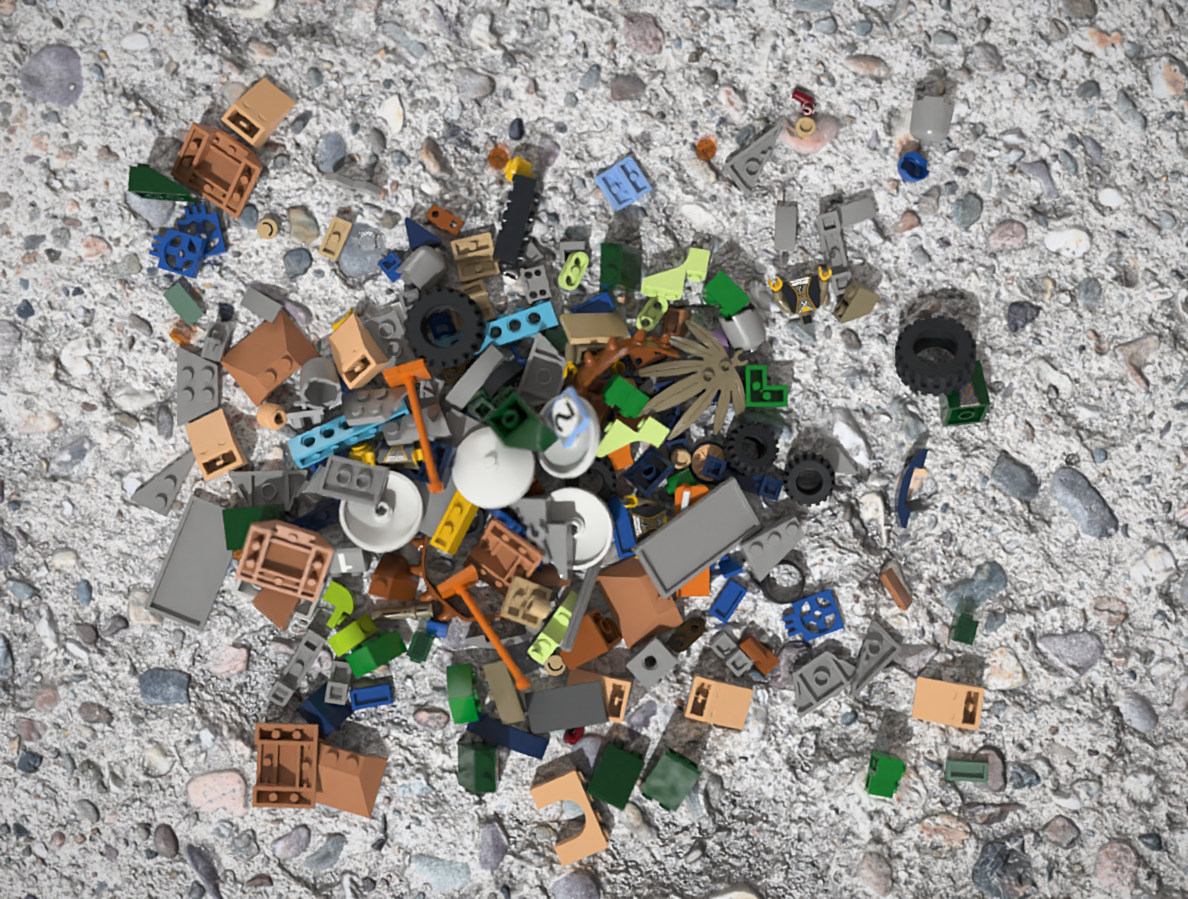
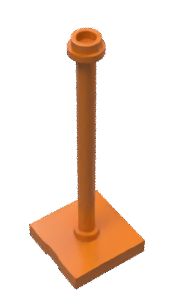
(406, 376)
(459, 585)

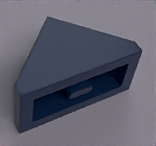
(420, 236)

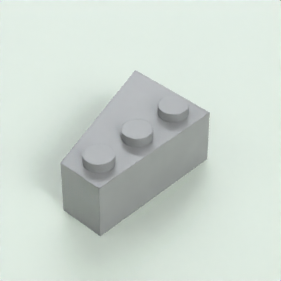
(770, 545)

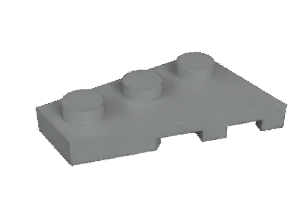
(405, 431)

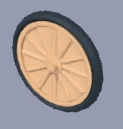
(698, 458)

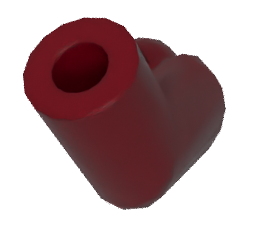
(806, 102)
(573, 737)

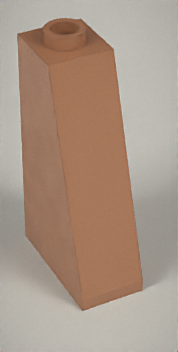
(277, 606)

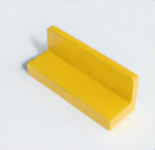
(454, 524)

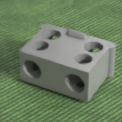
(534, 284)

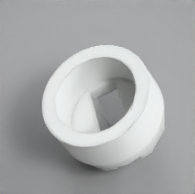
(509, 281)

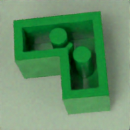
(725, 294)
(758, 393)
(375, 653)
(462, 693)
(884, 773)

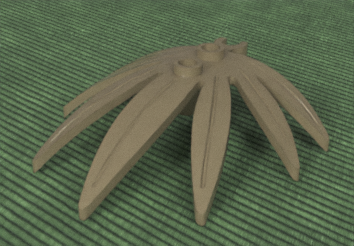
(711, 374)

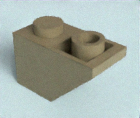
(856, 302)

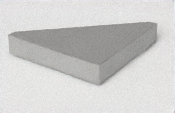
(838, 460)

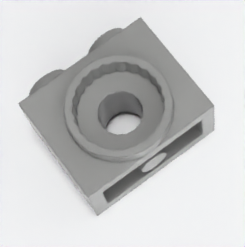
(651, 674)

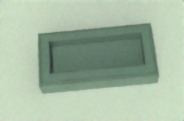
(184, 304)
(966, 770)

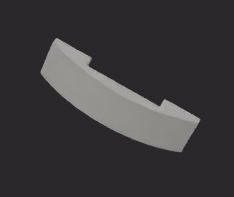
(833, 251)
(473, 379)
(481, 639)
(297, 668)

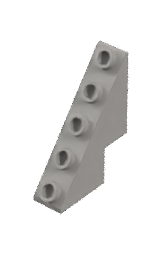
(538, 510)

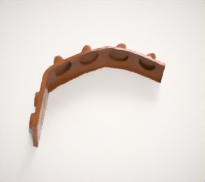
(615, 350)
(431, 592)

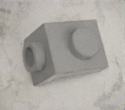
(573, 244)

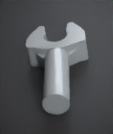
(539, 540)

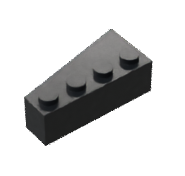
(516, 221)

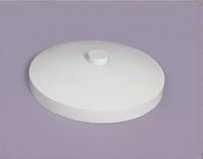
(572, 460)
(490, 472)
(391, 523)
(590, 524)

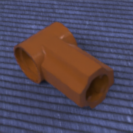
(762, 657)

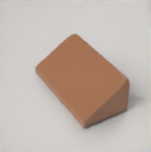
(675, 322)
(548, 577)
(896, 589)

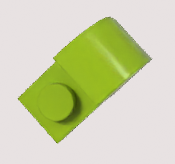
(343, 599)
(352, 635)

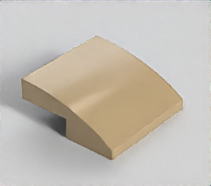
(474, 258)

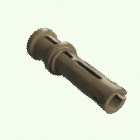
(414, 614)

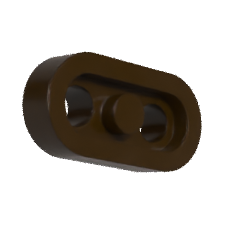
(459, 371)
(685, 633)

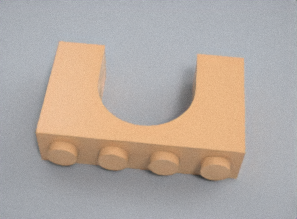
(570, 787)

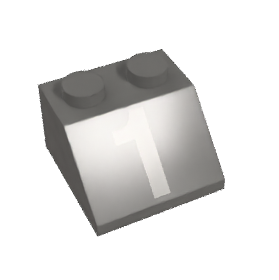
(348, 560)

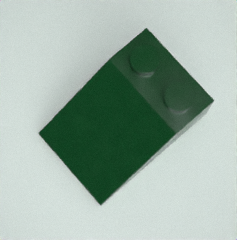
(150, 184)
(239, 521)

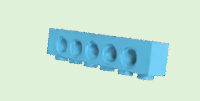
(542, 308)
(342, 438)

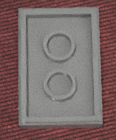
(353, 481)

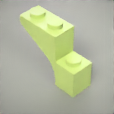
(671, 282)
(620, 435)
(553, 631)

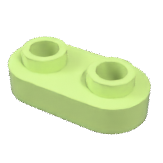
(573, 271)
(651, 313)

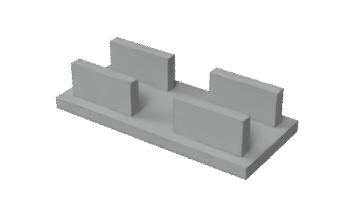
(390, 337)

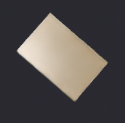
(593, 327)

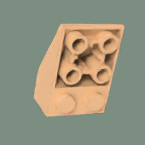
(258, 112)
(356, 353)
(215, 445)
(615, 690)
(717, 702)
(948, 702)

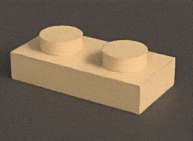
(335, 238)

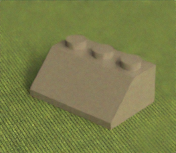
(504, 692)

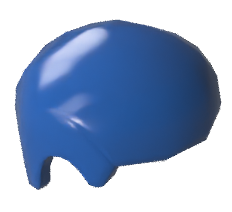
(912, 167)

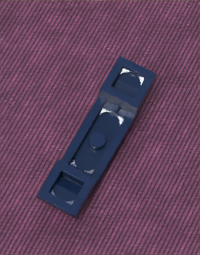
(669, 418)
(758, 484)
(902, 513)
(320, 516)
(509, 736)

